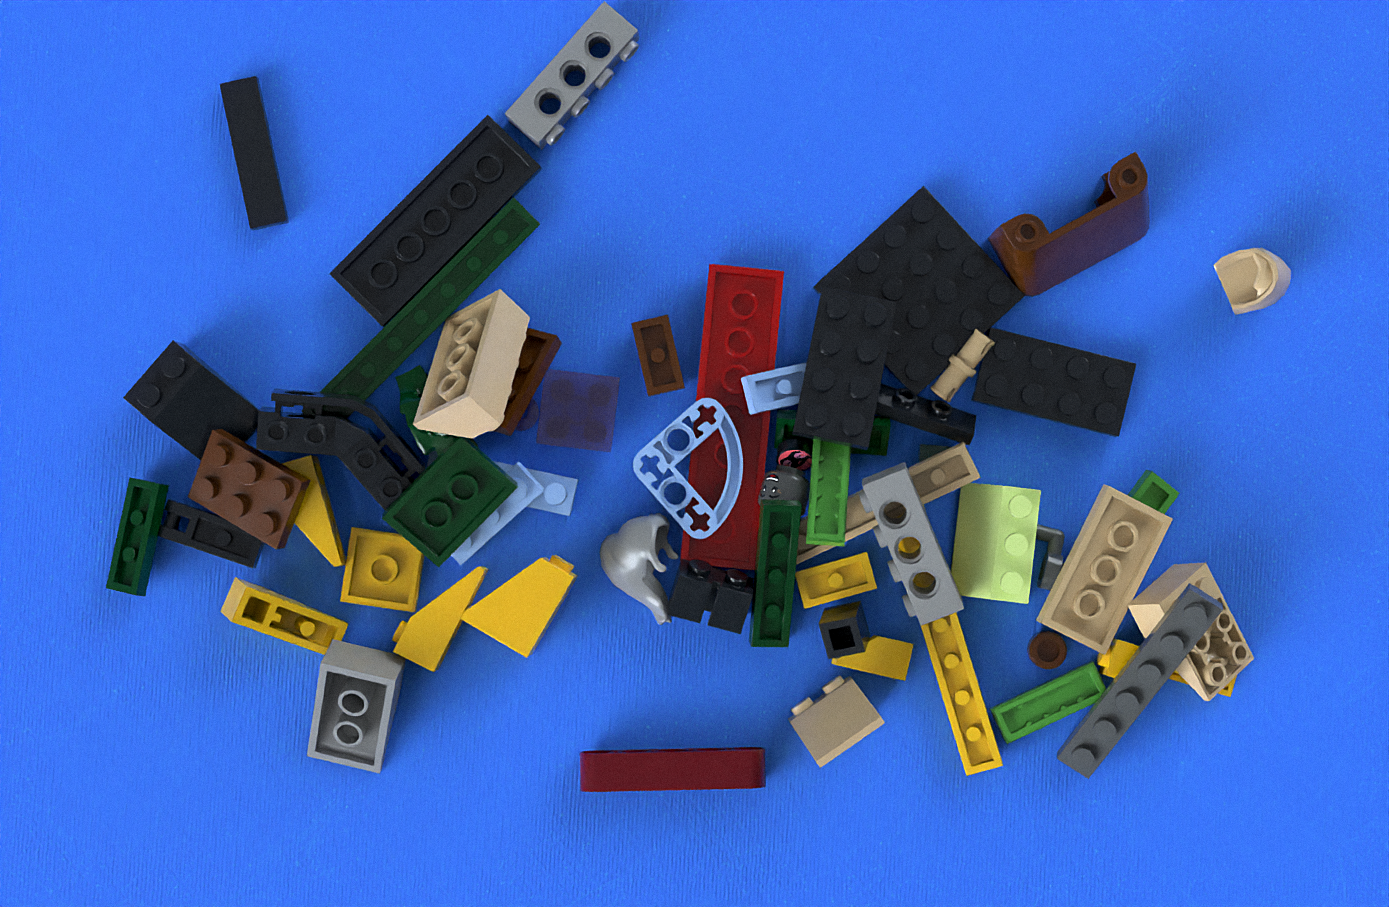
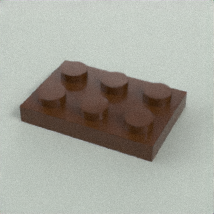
(248, 488)

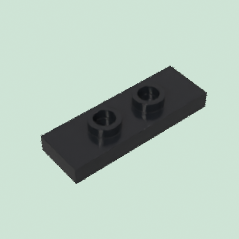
(925, 414)

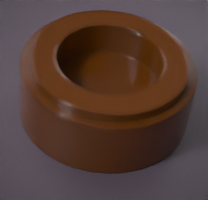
(1047, 650)

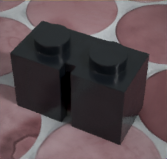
(711, 589)

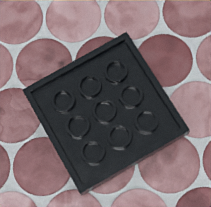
(939, 283)

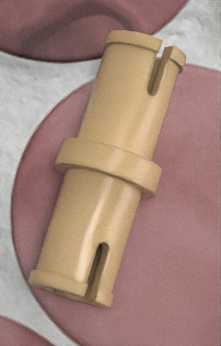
(962, 365)

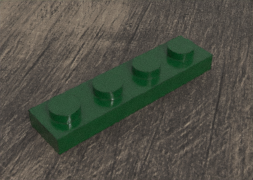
(774, 573)

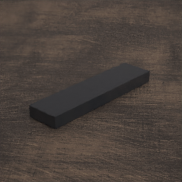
(254, 153)

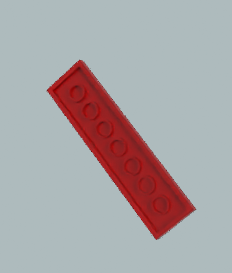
(736, 343)

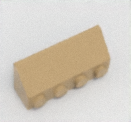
(473, 368)

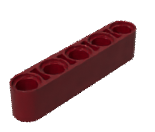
(672, 769)

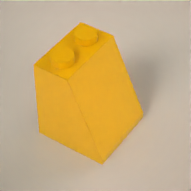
(524, 605)

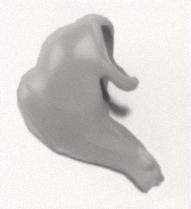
(632, 557)

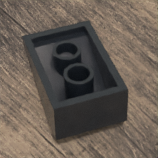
(191, 400)

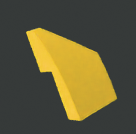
(882, 657)

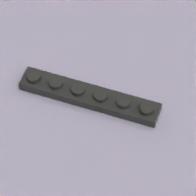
(1139, 680)

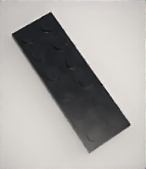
(435, 221)

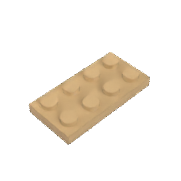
(1104, 569)

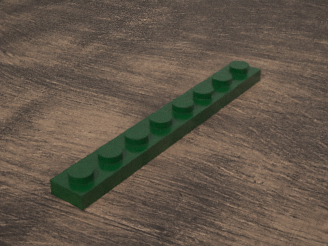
(431, 306)

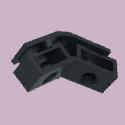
(335, 435)

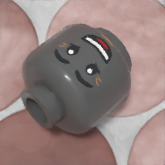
(785, 484)

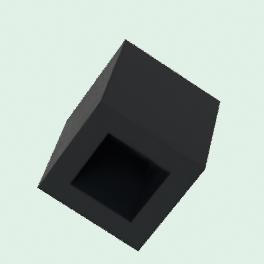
(844, 630)

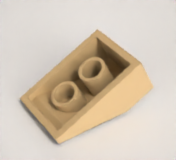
(834, 719)

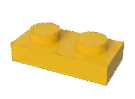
(835, 580)

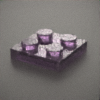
(578, 410)

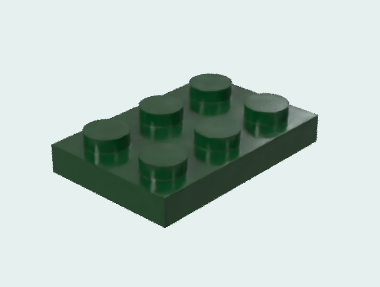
(449, 500)

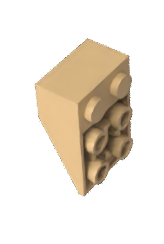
(1221, 649)

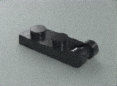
(210, 534)

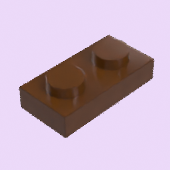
(658, 355)

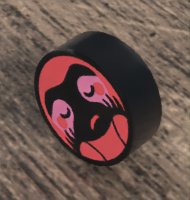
(795, 454)

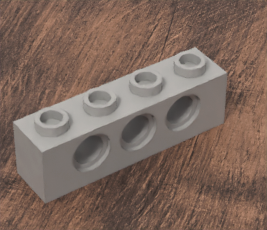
(602, 27)
(942, 595)

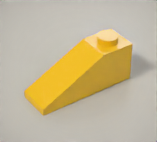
(316, 513)
(281, 616)
(434, 627)

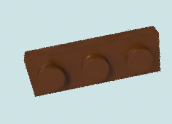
(534, 362)

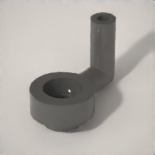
(1052, 560)

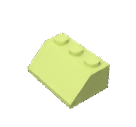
(995, 541)

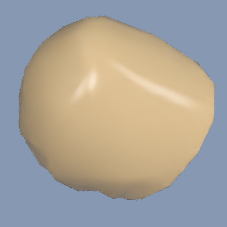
(1253, 279)

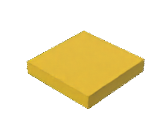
(382, 570)

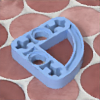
(670, 458)

